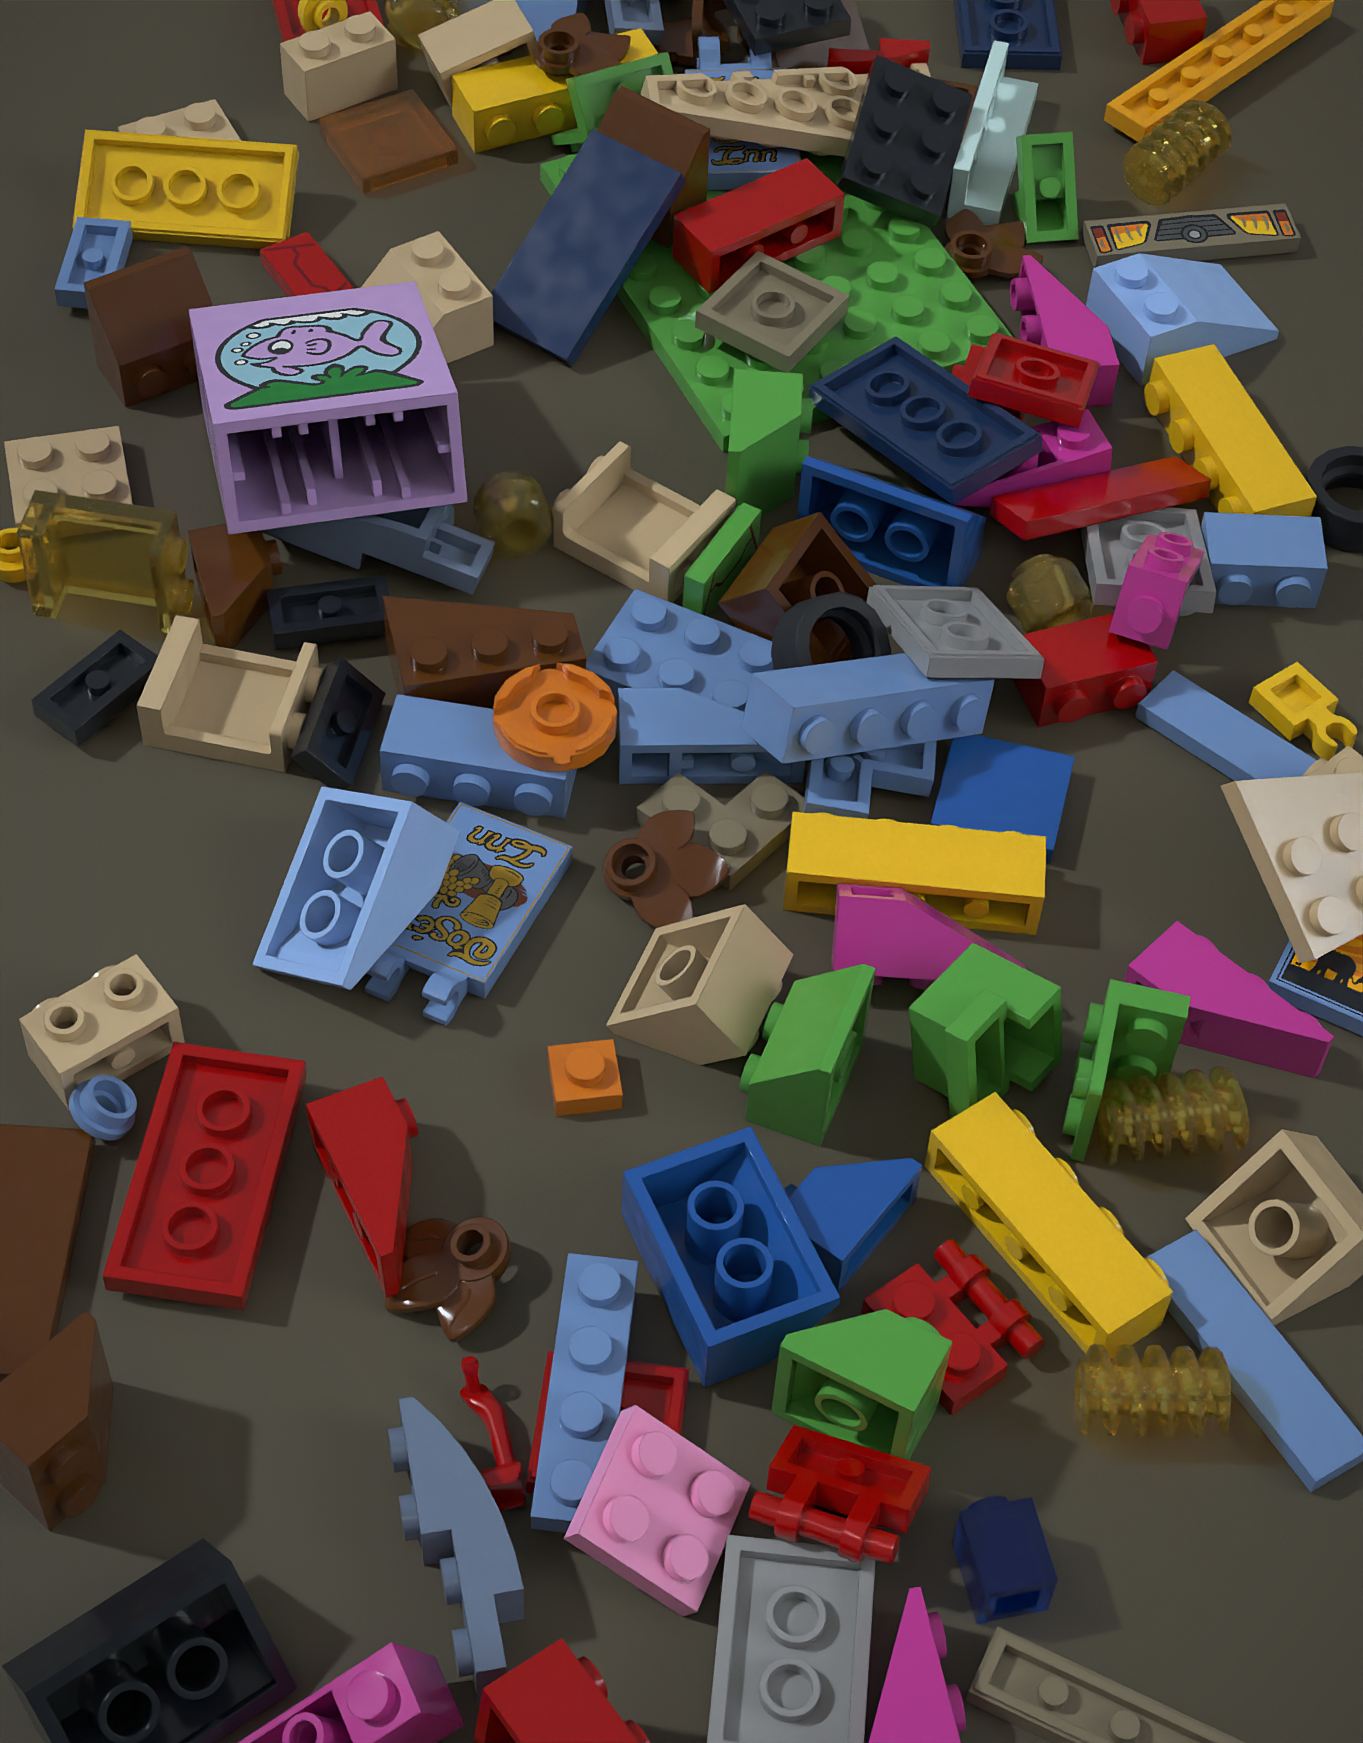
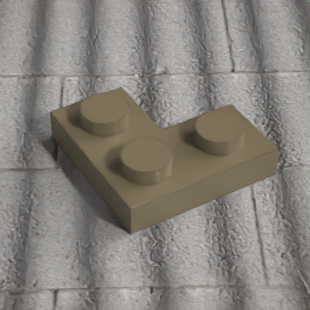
(741, 830)

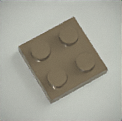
(772, 311)

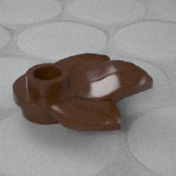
(577, 50)
(986, 248)
(673, 871)
(446, 1278)

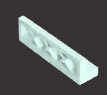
(989, 142)

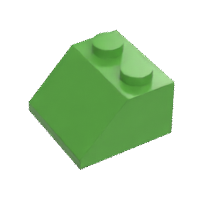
(765, 437)
(809, 1053)
(863, 1380)

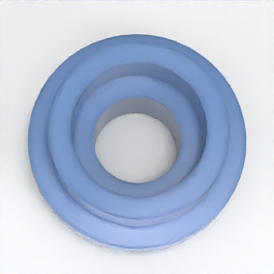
(103, 1107)

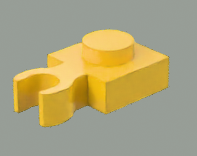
(1301, 704)

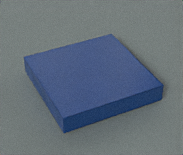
(1003, 788)

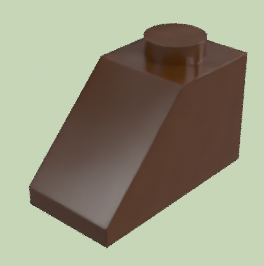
(233, 579)

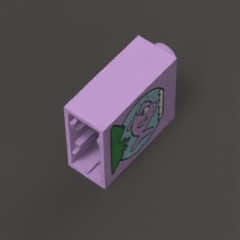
(327, 407)

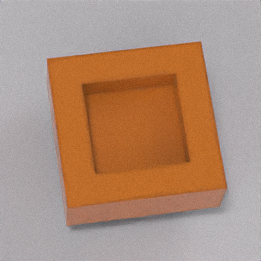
(585, 1077)

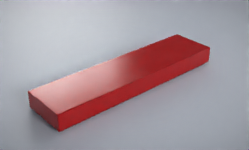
(1099, 498)

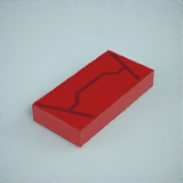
(302, 267)

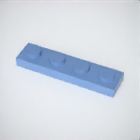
(583, 1383)

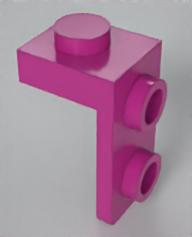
(1156, 588)

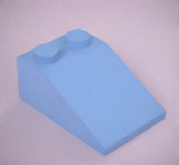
(1173, 307)
(354, 886)

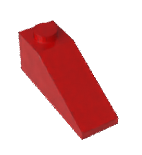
(368, 1160)

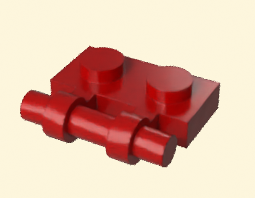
(973, 1357)
(846, 1479)

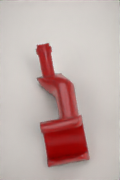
(504, 1479)

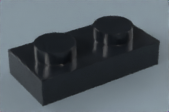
(327, 611)
(96, 688)
(338, 725)

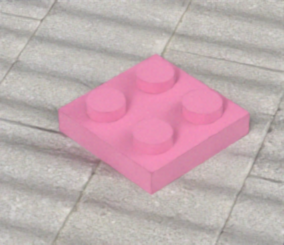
(658, 1511)

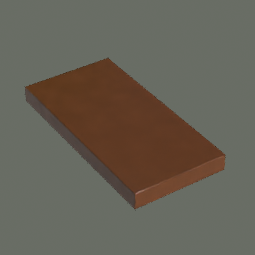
(40, 1214)

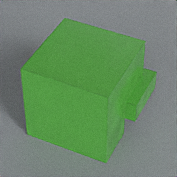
(985, 1027)

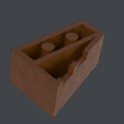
(471, 649)

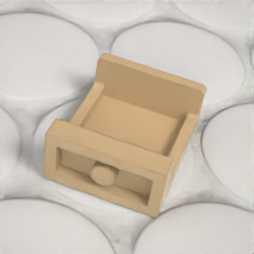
(635, 525)
(226, 700)

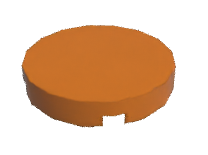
(554, 717)

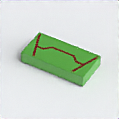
(722, 560)

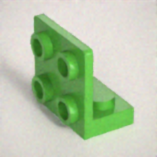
(594, 91)
(1122, 1039)

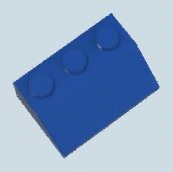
(892, 527)
(726, 1253)

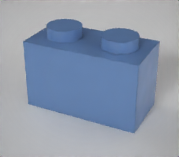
(1265, 559)

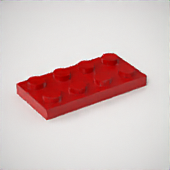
(206, 1176)

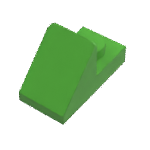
(1046, 187)

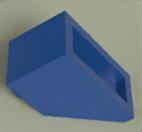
(853, 1209)

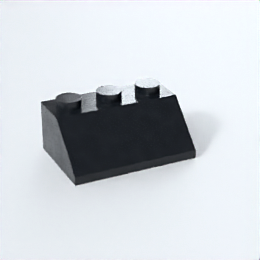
(156, 1661)

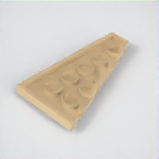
(790, 110)
(1308, 853)

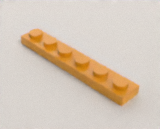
(1215, 62)

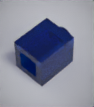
(1004, 1559)

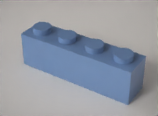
(859, 707)

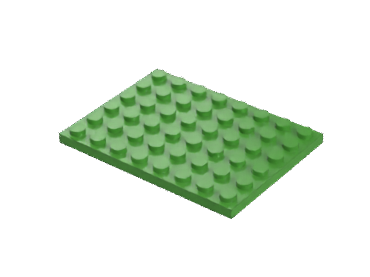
(888, 265)

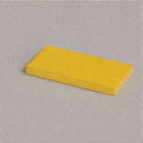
(189, 187)

